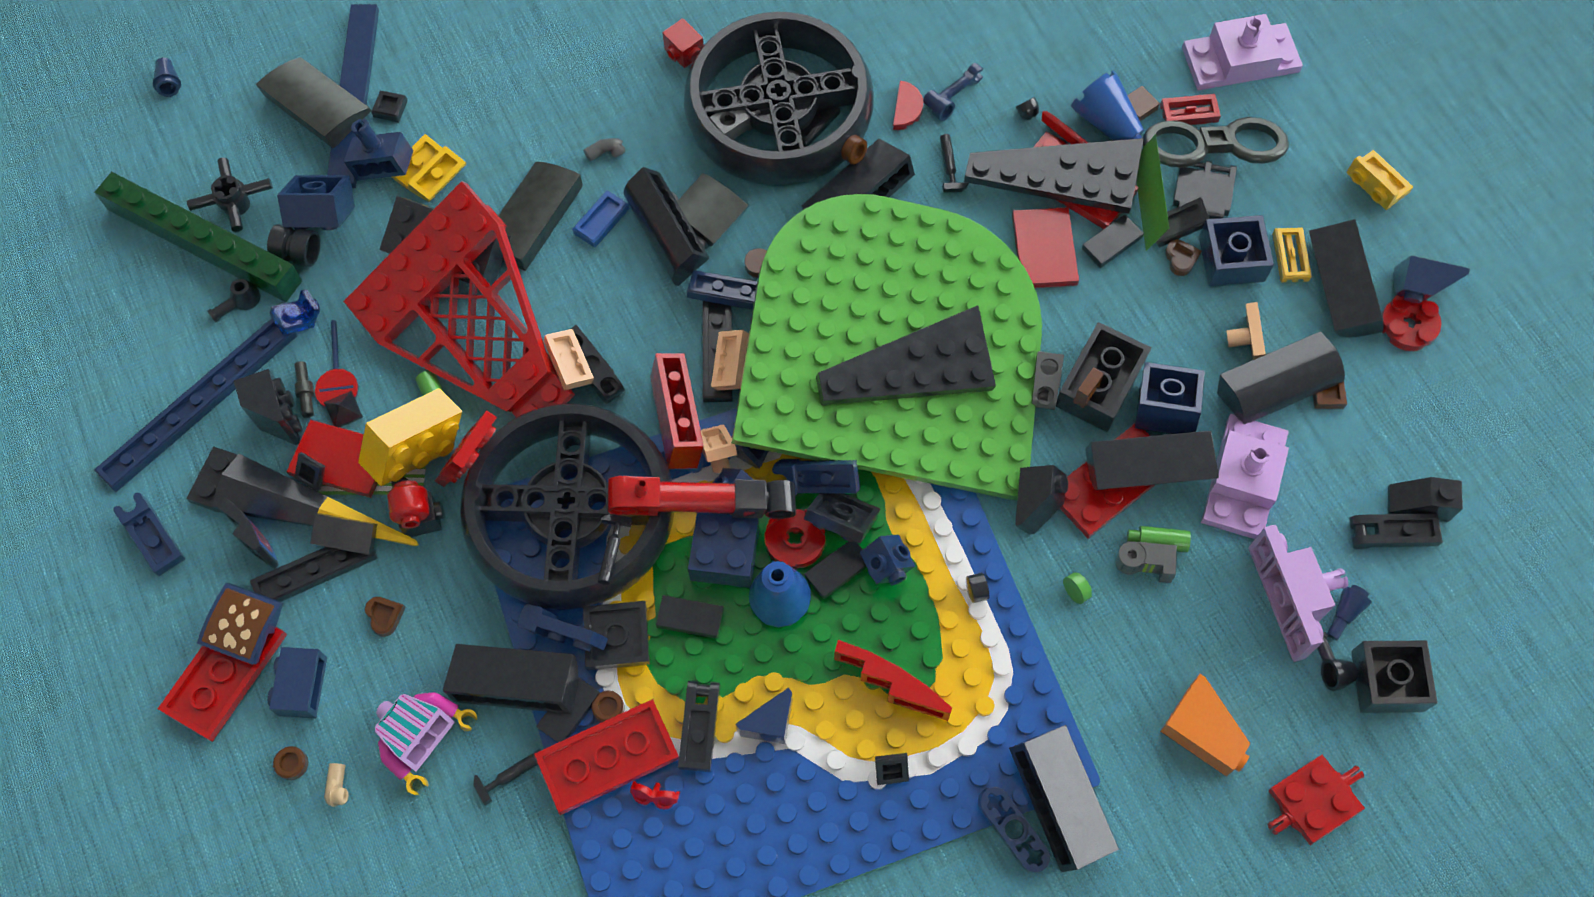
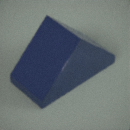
(769, 720)

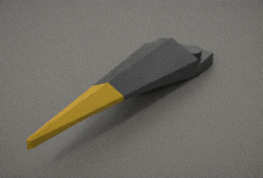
(270, 495)

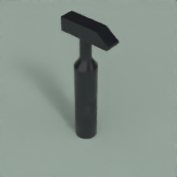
(950, 167)
(612, 546)
(505, 777)

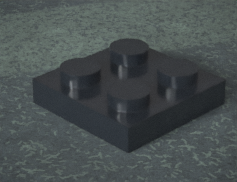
(842, 515)
(626, 633)

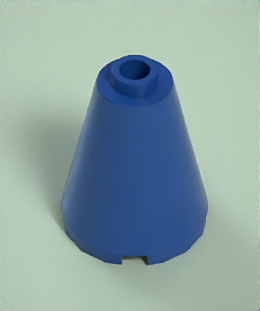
(1109, 108)
(779, 595)

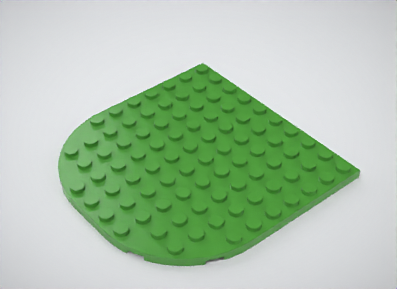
(864, 276)

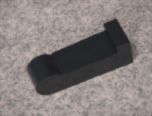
(605, 381)

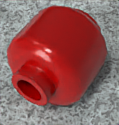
(408, 504)

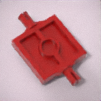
(1316, 800)

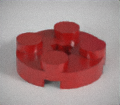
(1422, 334)
(794, 554)

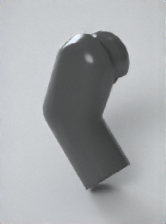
(604, 145)

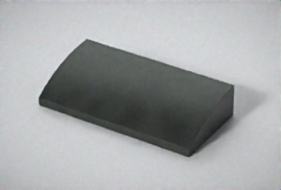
(313, 100)
(538, 208)

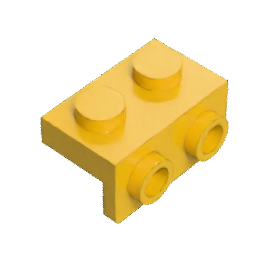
(1379, 179)

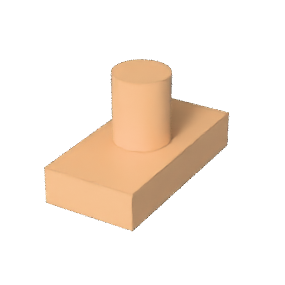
(1251, 335)
(568, 359)
(729, 360)
(718, 447)

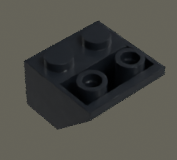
(269, 405)

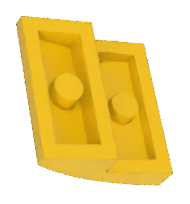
(430, 168)

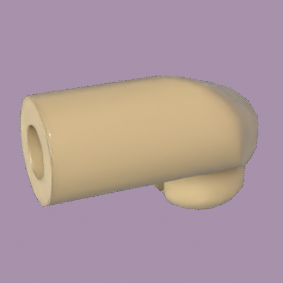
(334, 790)

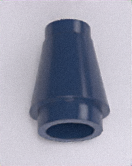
(166, 78)

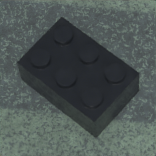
(1120, 361)

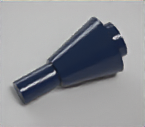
(1350, 606)

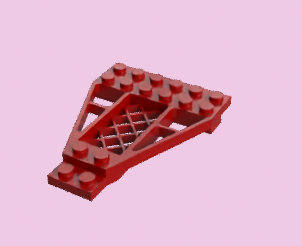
(424, 268)

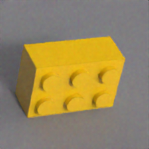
(409, 437)

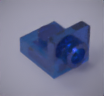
(296, 315)

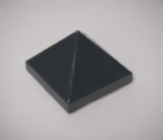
(343, 409)
(309, 471)
(891, 768)

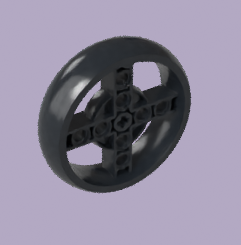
(778, 93)
(483, 499)

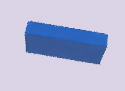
(600, 218)

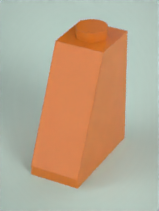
(1208, 728)

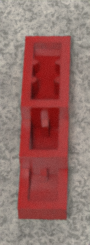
(903, 687)

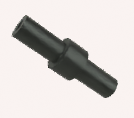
(304, 389)

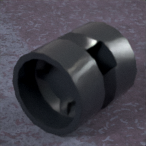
(293, 245)

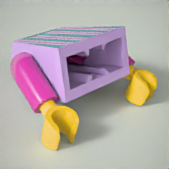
(413, 730)

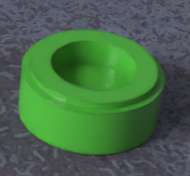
(1077, 587)

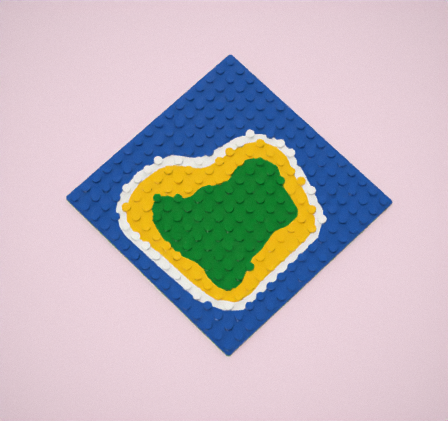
(809, 808)

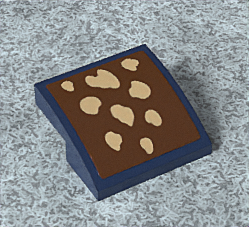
(240, 623)

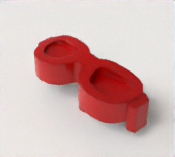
(661, 799)

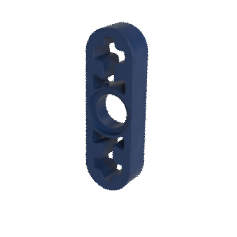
(1021, 854)

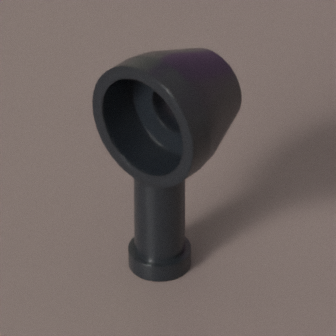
(243, 300)
(1335, 672)

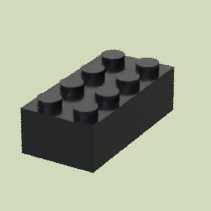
(409, 214)

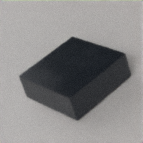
(389, 106)

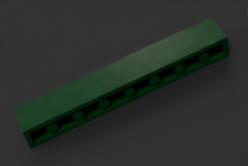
(198, 236)

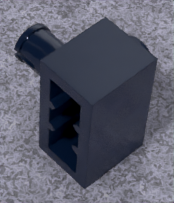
(377, 155)

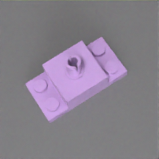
(1241, 53)
(1249, 477)
(1295, 590)

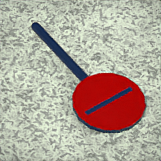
(335, 381)

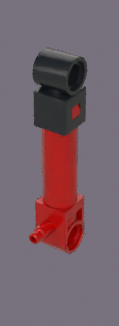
(743, 499)

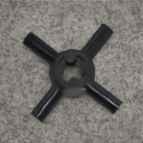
(230, 194)

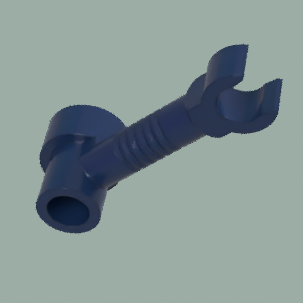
(941, 104)

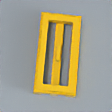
(1293, 275)

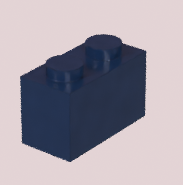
(297, 682)

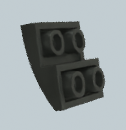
(710, 208)

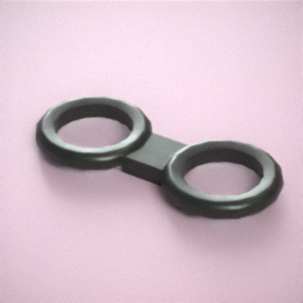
(1219, 140)

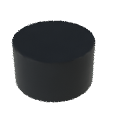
(977, 587)

